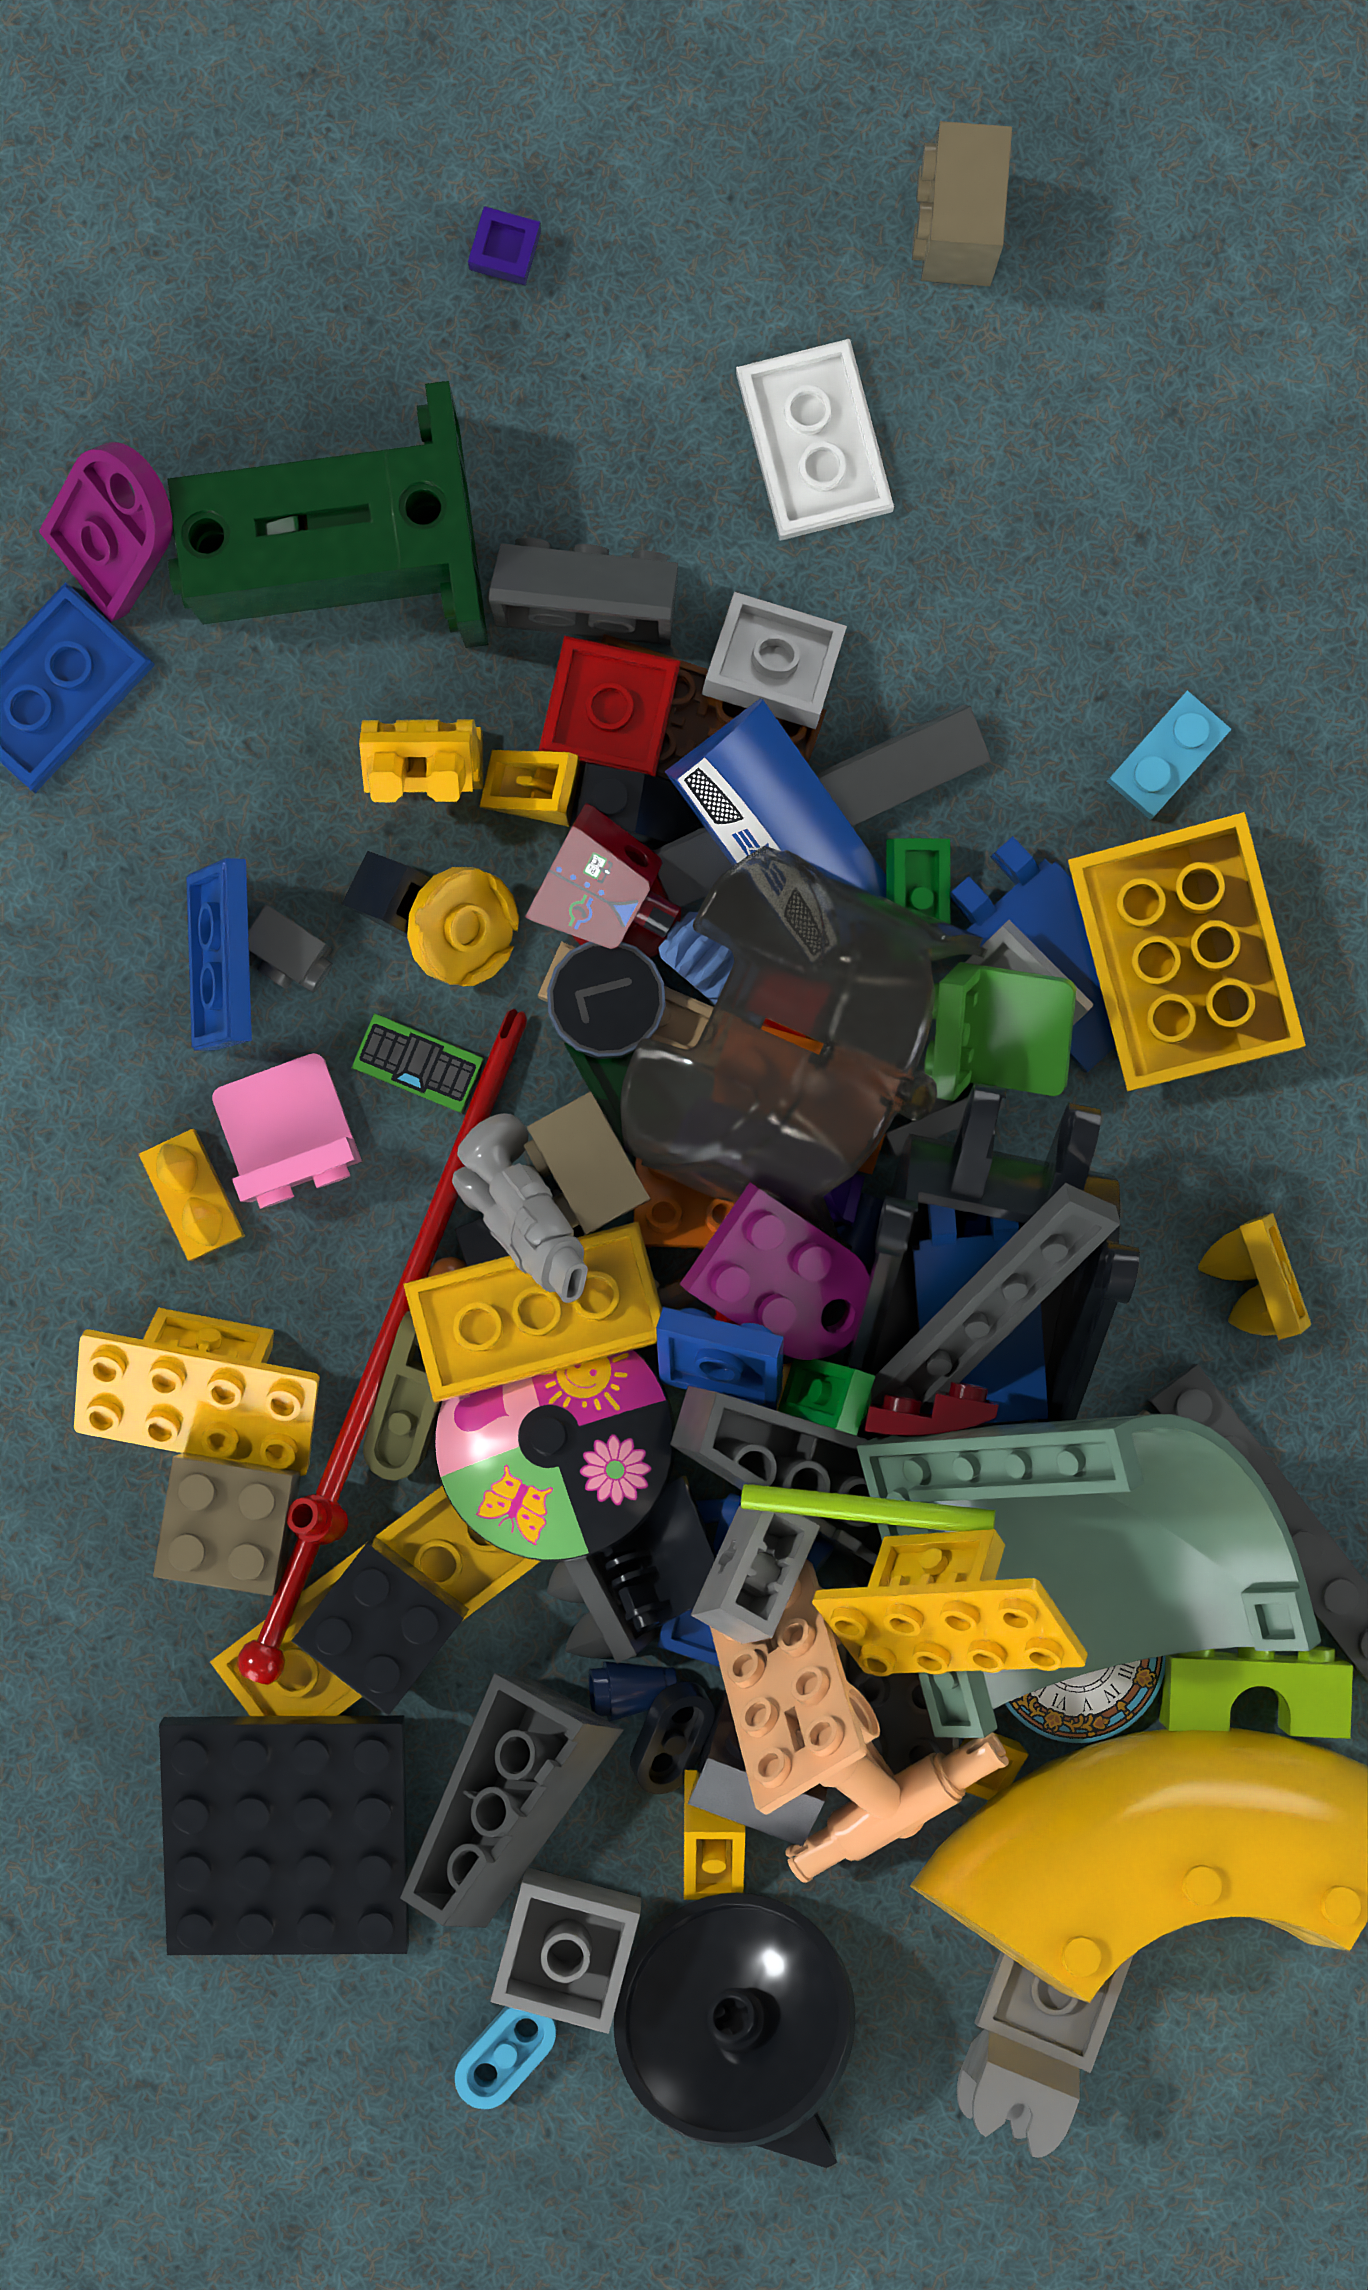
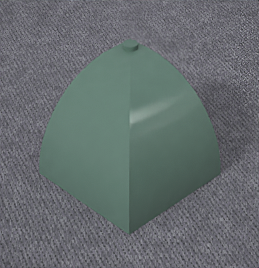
(1132, 1526)

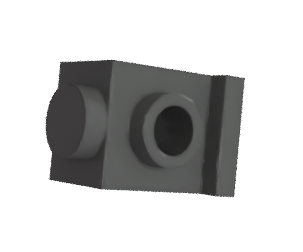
(287, 951)

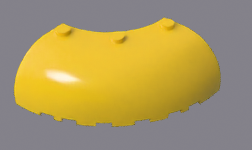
(1156, 1837)

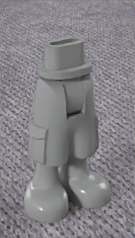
(519, 1206)

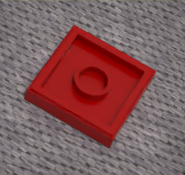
(610, 705)

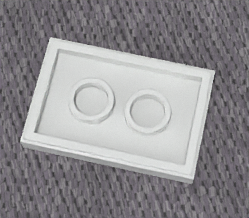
(814, 439)

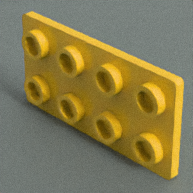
(197, 1391)
(942, 1611)

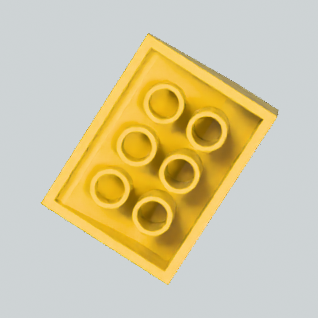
(1186, 952)

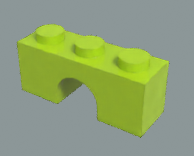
(1309, 1688)

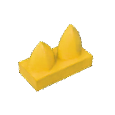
(191, 1195)
(1259, 1254)

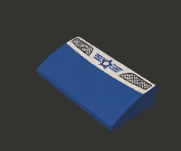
(760, 792)

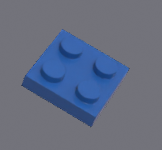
(720, 1356)

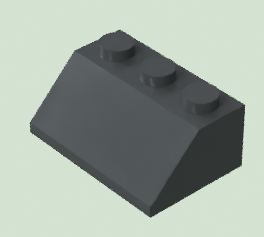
(584, 591)

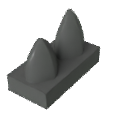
(603, 1629)

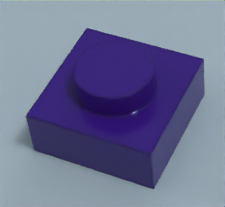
(504, 245)

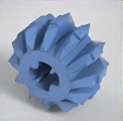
(697, 957)

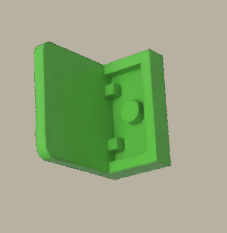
(1001, 1031)

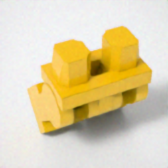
(421, 758)

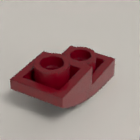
(952, 1411)

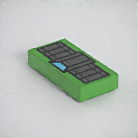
(418, 1063)

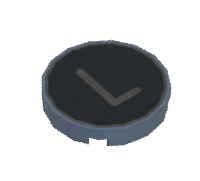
(605, 999)

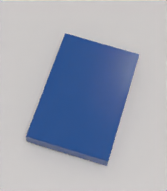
(60, 684)
(219, 955)

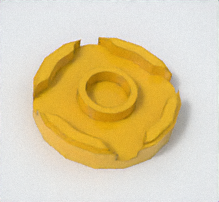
(462, 926)

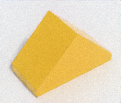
(532, 784)

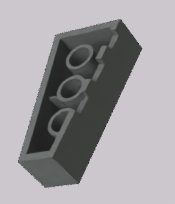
(778, 1450)
(505, 1798)

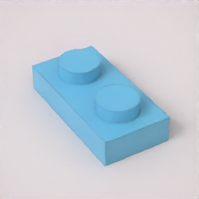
(1169, 755)

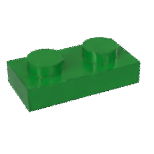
(919, 875)
(827, 1394)

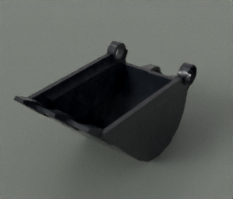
(1006, 1187)

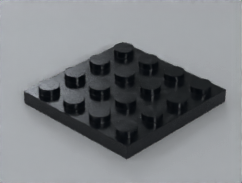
(284, 1835)

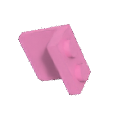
(285, 1130)

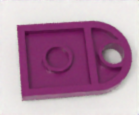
(106, 530)
(780, 1274)

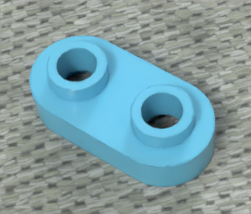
(508, 2052)

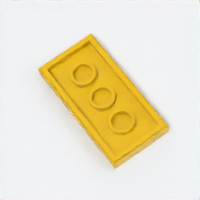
(501, 1326)

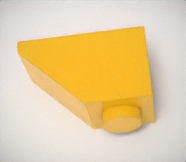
(711, 1850)

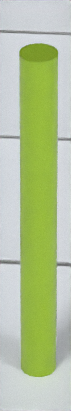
(866, 1509)

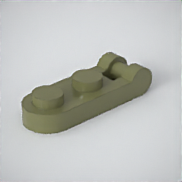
(402, 1413)

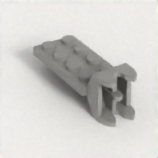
(1032, 2054)

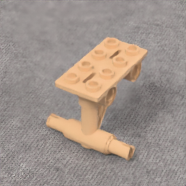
(812, 1727)

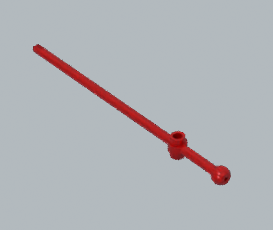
(319, 1517)

